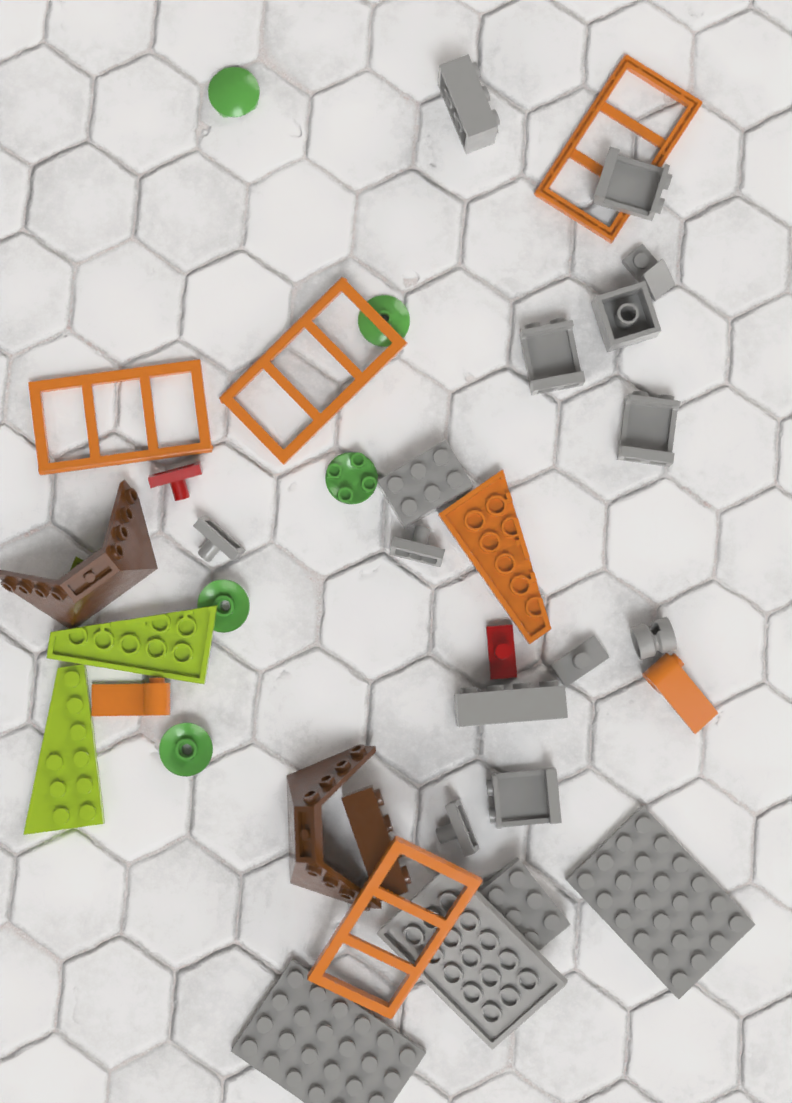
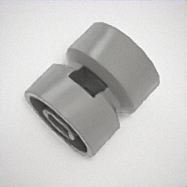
(653, 638)

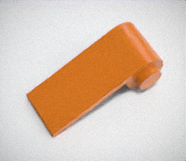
(680, 691)
(131, 699)

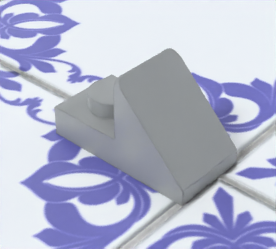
(646, 268)

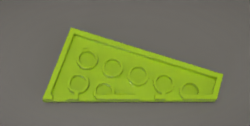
(153, 645)
(67, 773)

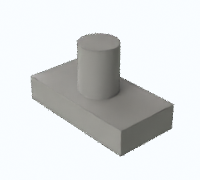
(216, 541)
(417, 549)
(579, 661)
(458, 829)

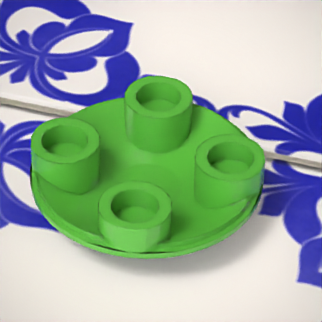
(233, 92)
(351, 478)

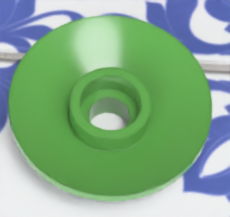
(398, 320)
(232, 592)
(172, 749)

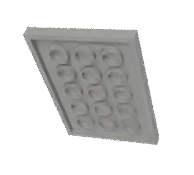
(660, 902)
(483, 964)
(326, 1045)

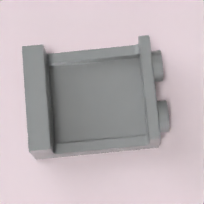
(631, 186)
(551, 356)
(648, 429)
(524, 798)

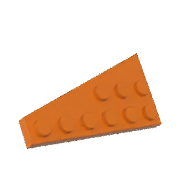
(494, 543)

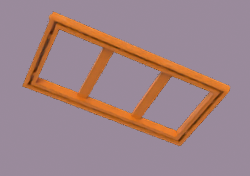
(600, 105)
(361, 378)
(86, 381)
(372, 888)

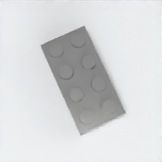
(512, 705)

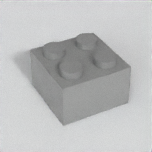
(626, 316)

